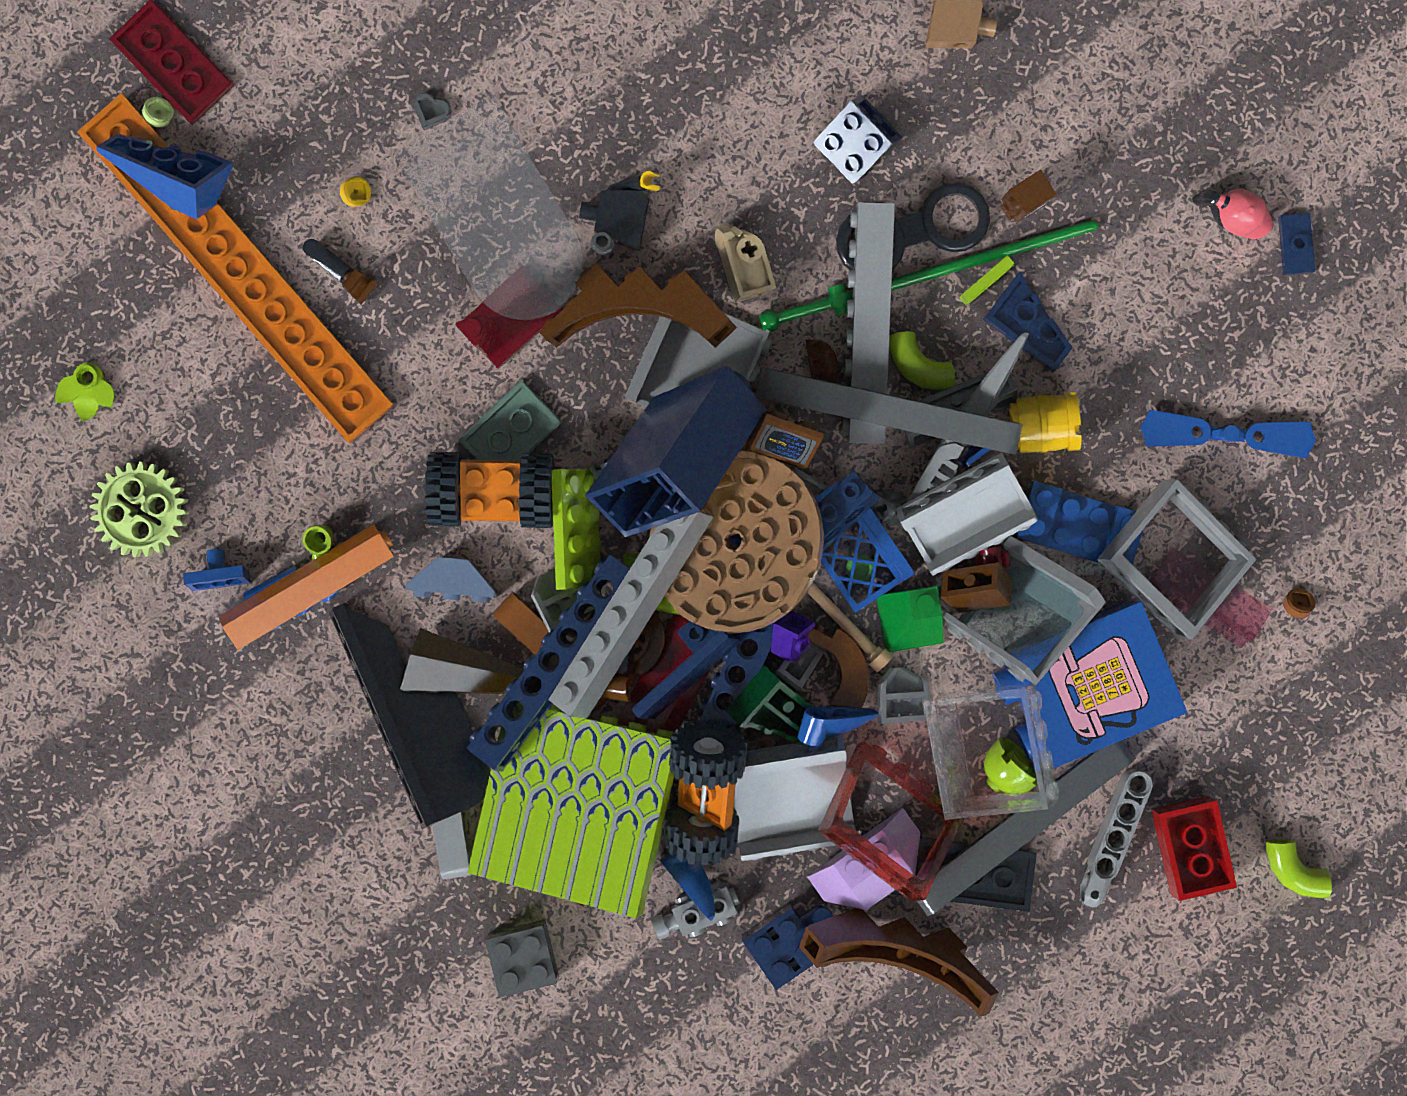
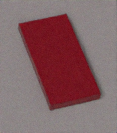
(171, 62)

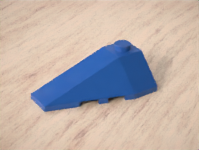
(176, 177)

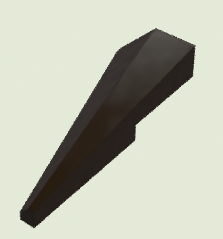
(451, 666)

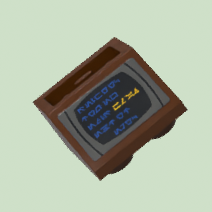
(784, 440)

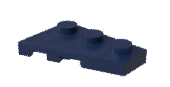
(1020, 312)

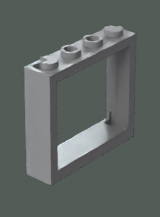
(1215, 530)

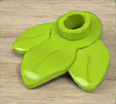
(84, 395)

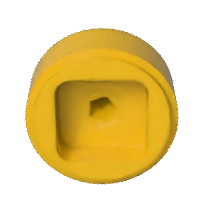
(355, 191)

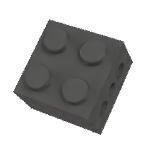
(522, 958)

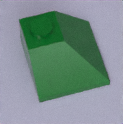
(911, 618)

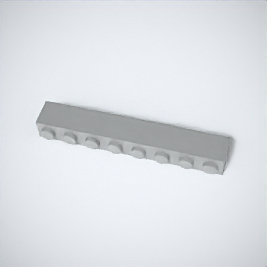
(869, 310)
(627, 614)

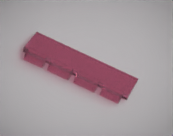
(1189, 581)

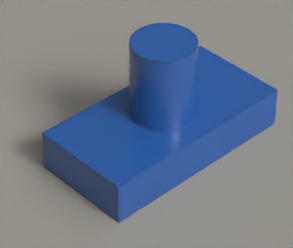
(217, 574)

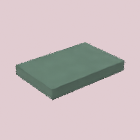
(511, 426)

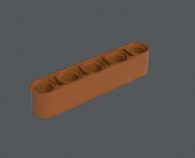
(528, 628)

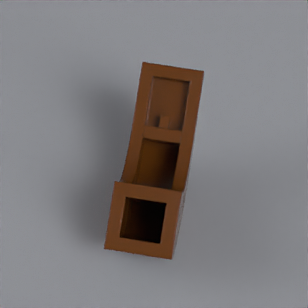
(853, 668)

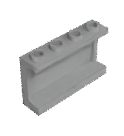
(967, 514)

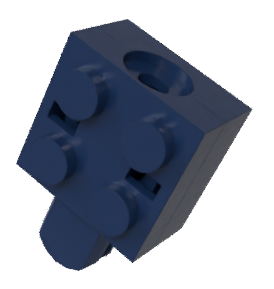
(778, 948)

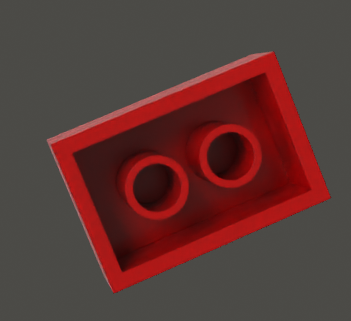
(1194, 848)

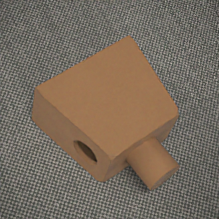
(958, 24)

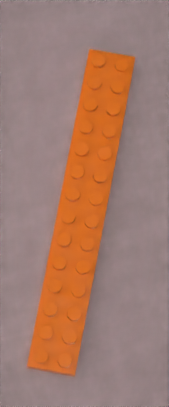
(253, 290)

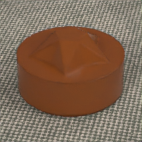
(1299, 603)

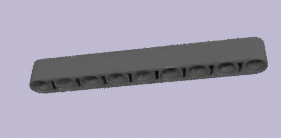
(889, 410)
(1023, 826)

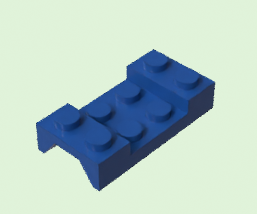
(1075, 523)

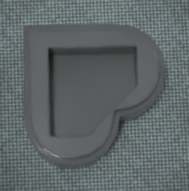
(431, 110)

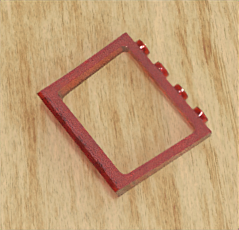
(865, 852)

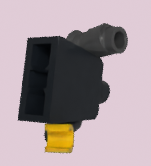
(620, 213)

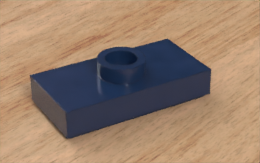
(1296, 244)

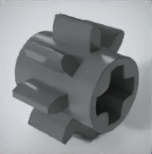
(886, 507)

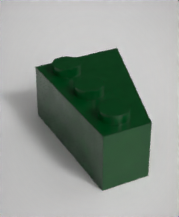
(770, 706)

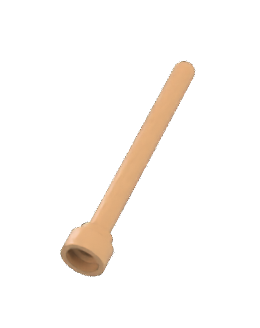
(876, 655)

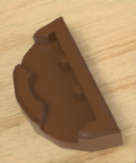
(822, 360)

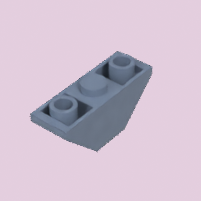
(453, 579)

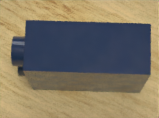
(677, 452)

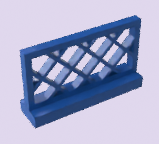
(884, 547)

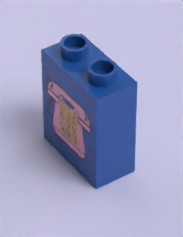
(1102, 686)

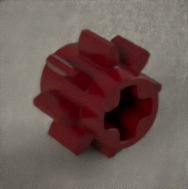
(993, 555)

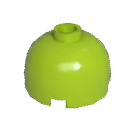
(1008, 768)

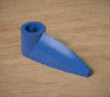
(831, 721)
(693, 881)

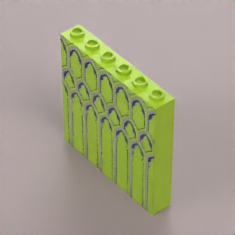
(578, 812)

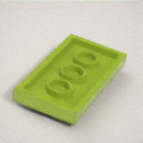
(575, 528)

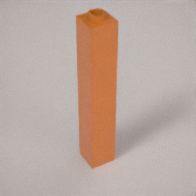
(306, 586)

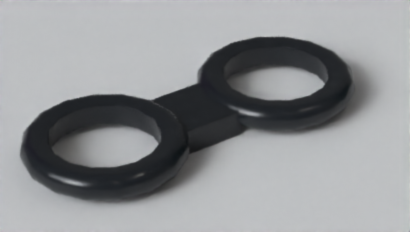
(920, 227)

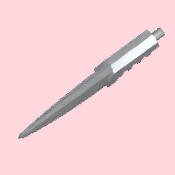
(943, 463)

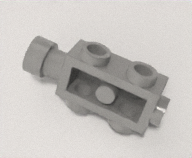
(676, 920)

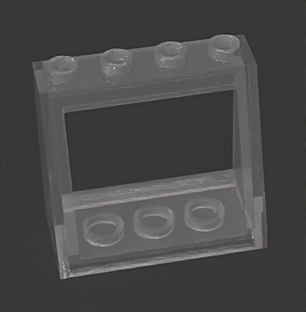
(952, 762)

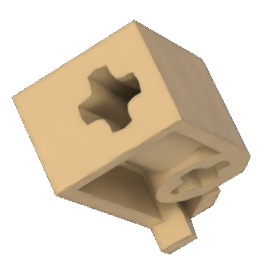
(745, 274)

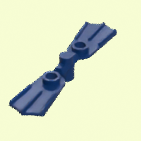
(1278, 437)

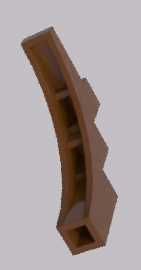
(638, 294)
(899, 944)

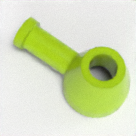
(314, 543)

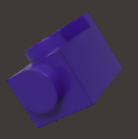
(791, 636)

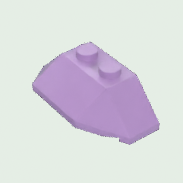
(850, 883)

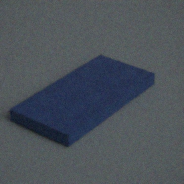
(686, 675)

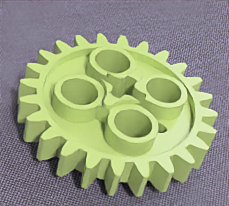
(125, 532)

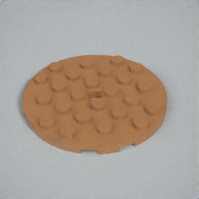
(775, 559)

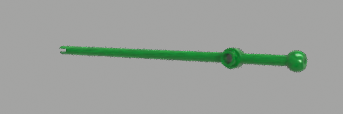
(838, 295)

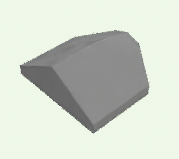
(552, 601)
(901, 696)

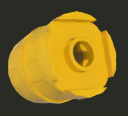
(1047, 422)

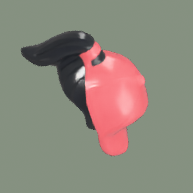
(1237, 211)

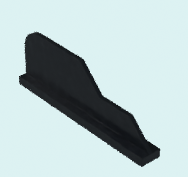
(420, 729)

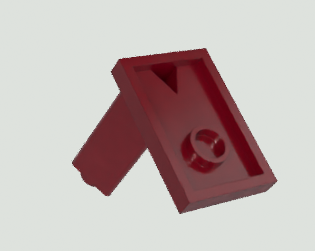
(498, 335)

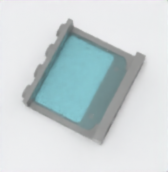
(1043, 618)

